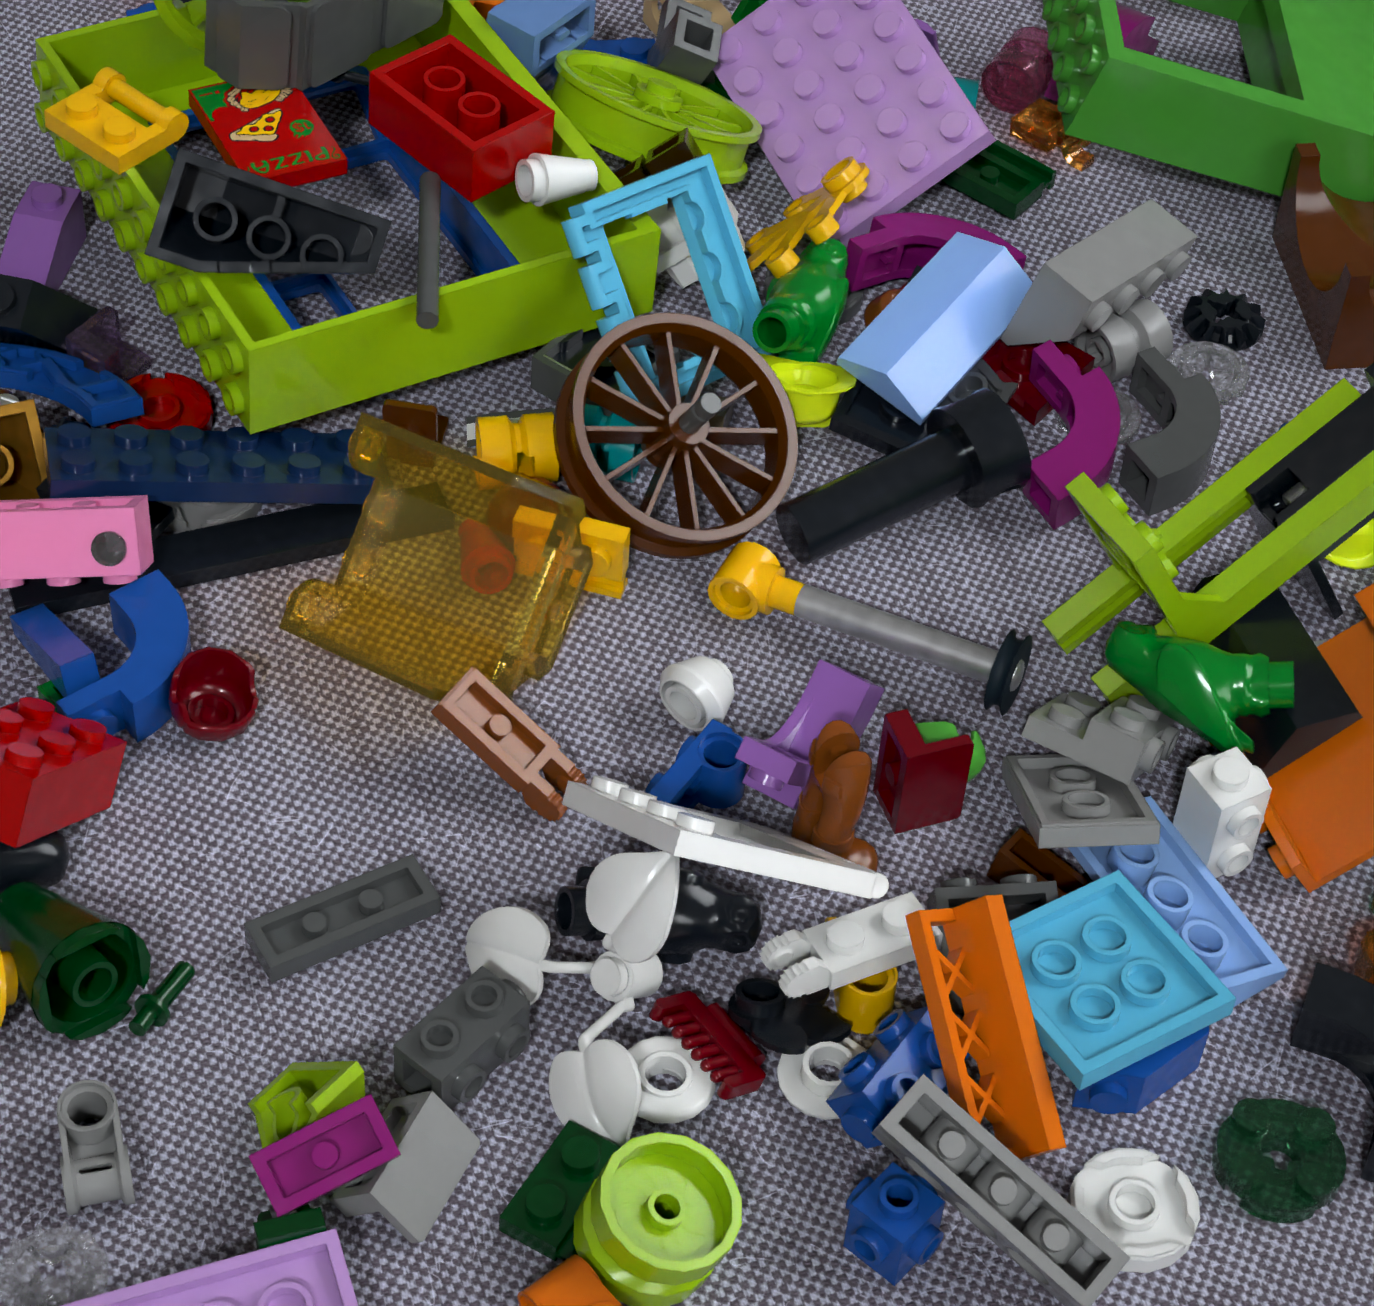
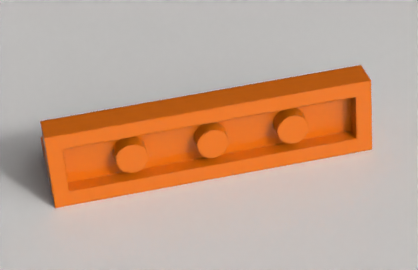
(995, 1027)

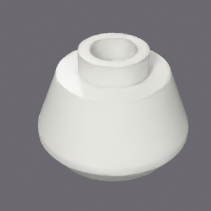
(697, 691)

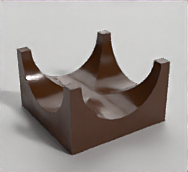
(1329, 262)

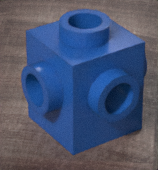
(894, 1222)

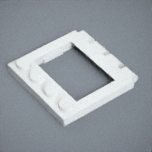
(719, 839)

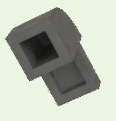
(686, 41)

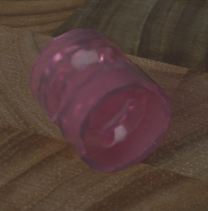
(1019, 71)

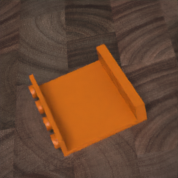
(1326, 798)

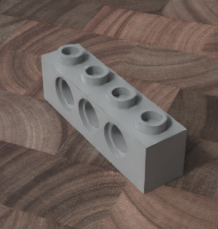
(1000, 1195)

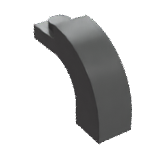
(1176, 460)

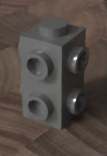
(464, 1039)

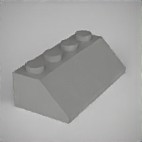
(1102, 276)

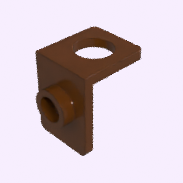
(416, 417)

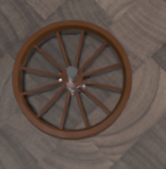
(677, 433)

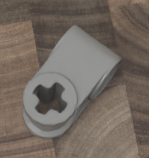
(94, 1156)

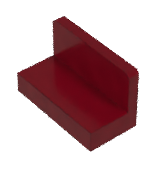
(919, 780)

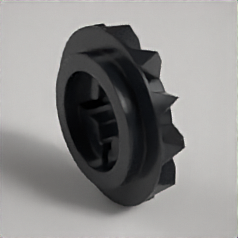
(1236, 332)

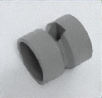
(1124, 335)

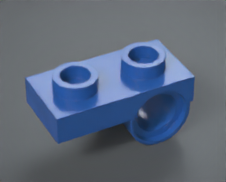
(704, 771)

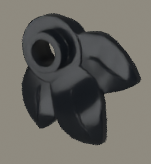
(784, 1022)

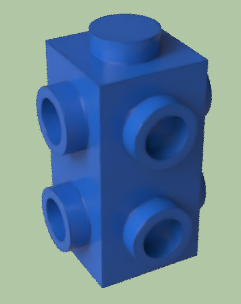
(885, 1072)

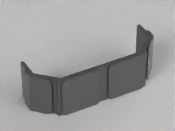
(305, 42)

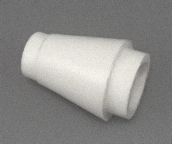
(553, 178)

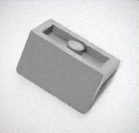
(420, 1181)

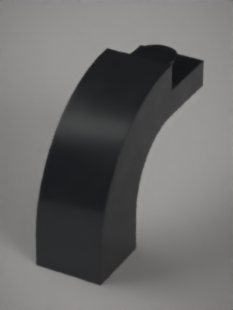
(1340, 1026)

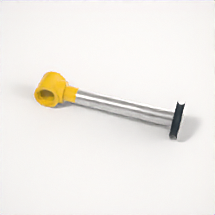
(755, 582)

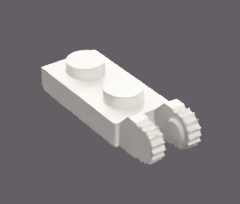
(845, 947)

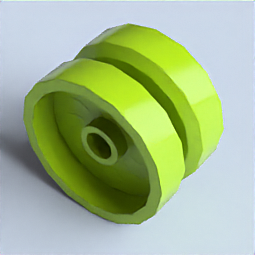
(658, 1219)

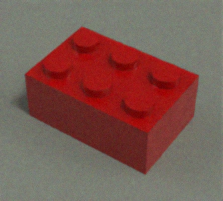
(458, 116)
(52, 770)

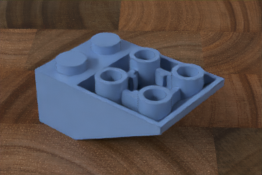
(541, 30)

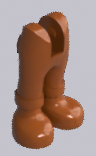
(835, 795)

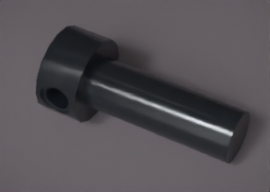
(969, 452)

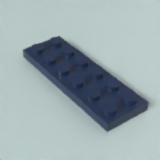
(202, 465)

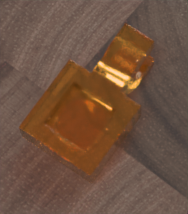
(1043, 129)

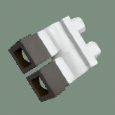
(673, 250)

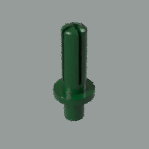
(153, 1008)

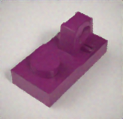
(324, 1155)

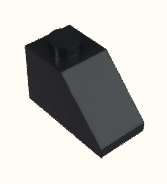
(38, 314)

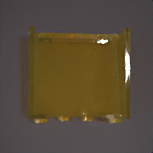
(447, 568)

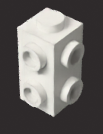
(1223, 810)

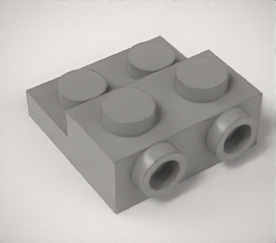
(1115, 741)

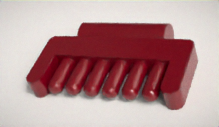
(718, 1038)

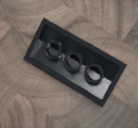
(1319, 698)

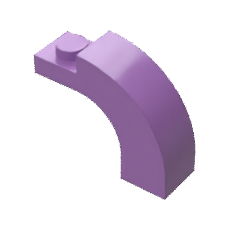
(781, 762)

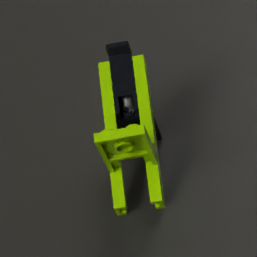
(1305, 494)

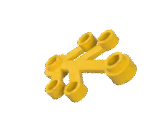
(807, 214)

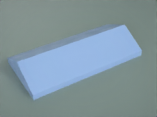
(938, 325)
(1192, 904)

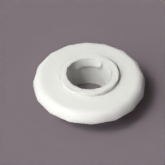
(666, 1056)
(805, 1089)

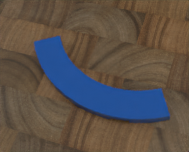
(63, 378)

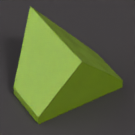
(305, 1095)

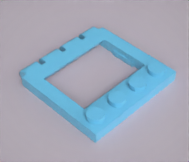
(710, 241)

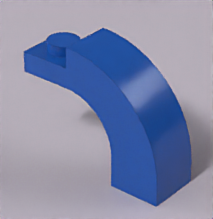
(155, 628)

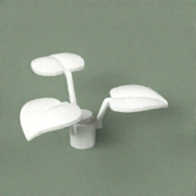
(634, 904)

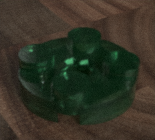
(1286, 1127)

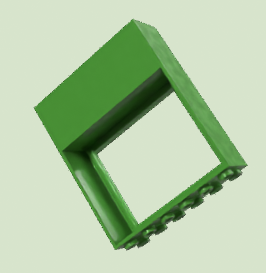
(1306, 74)

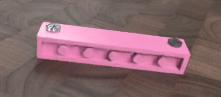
(74, 540)

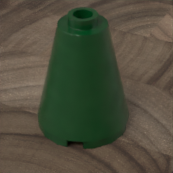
(71, 960)

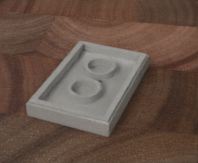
(1077, 805)

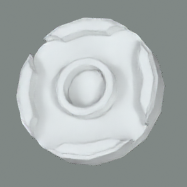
(1138, 1206)

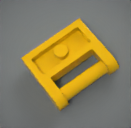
(108, 133)

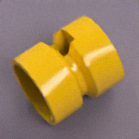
(519, 446)

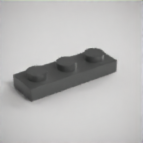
(342, 918)

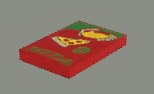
(268, 133)

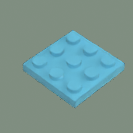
(1111, 980)

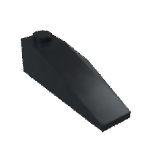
(245, 223)

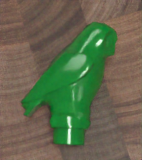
(805, 304)
(1200, 682)

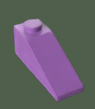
(44, 234)

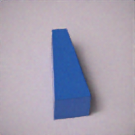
(55, 649)

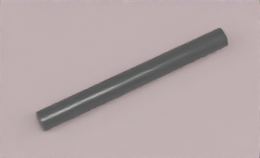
(428, 250)

